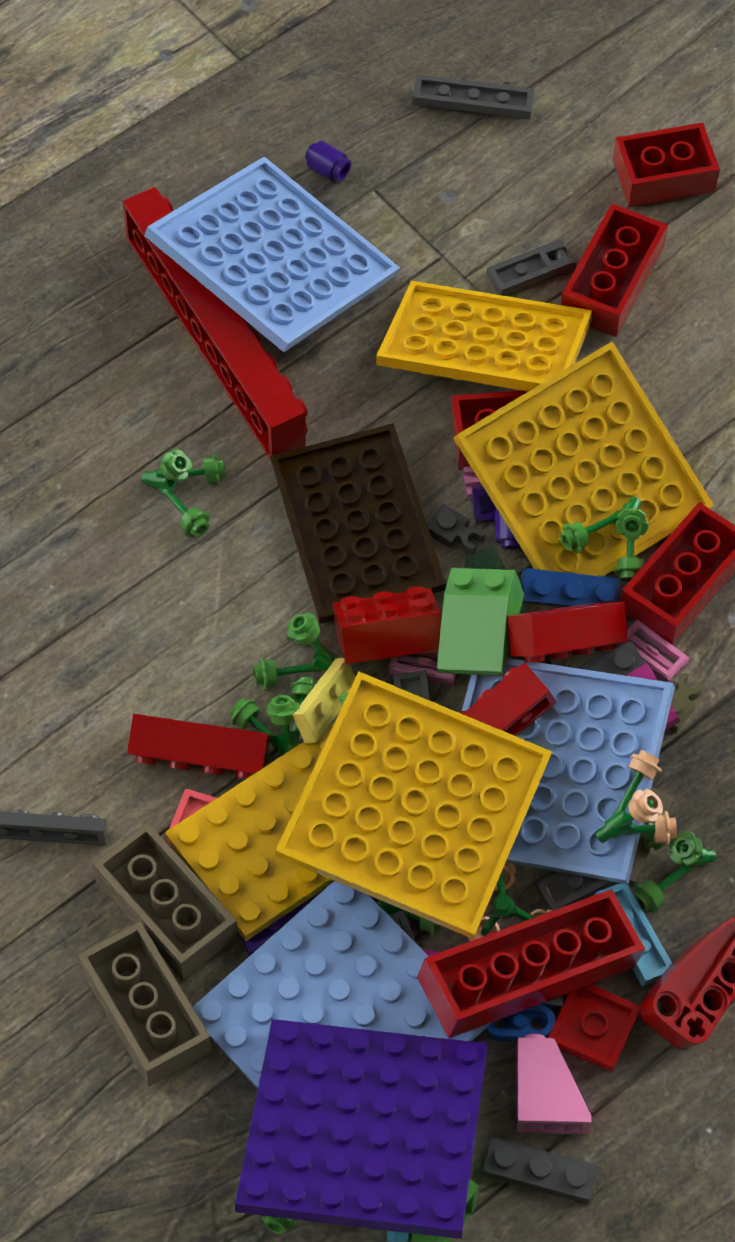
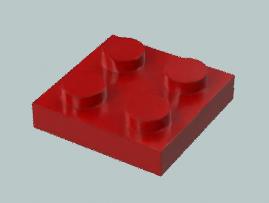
(595, 1025)

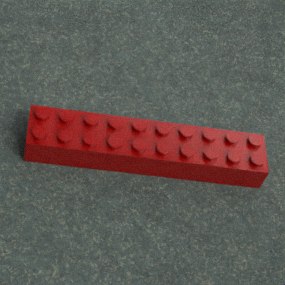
(221, 337)

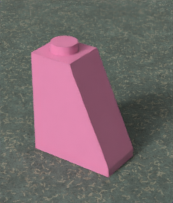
(546, 1090)

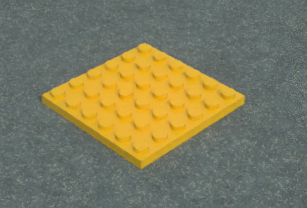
(578, 456)
(414, 804)

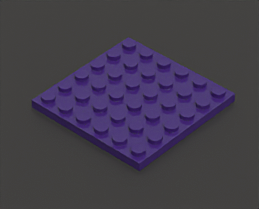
(363, 1129)

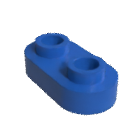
(519, 1024)

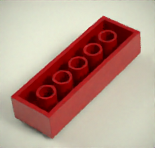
(530, 963)

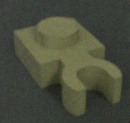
(682, 700)

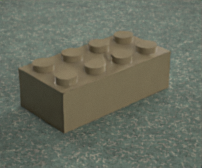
(167, 898)
(144, 1003)

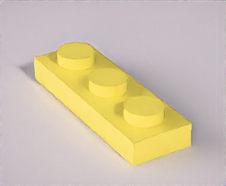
(323, 701)

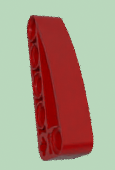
(686, 982)

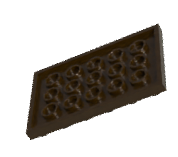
(356, 518)

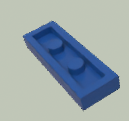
(567, 589)

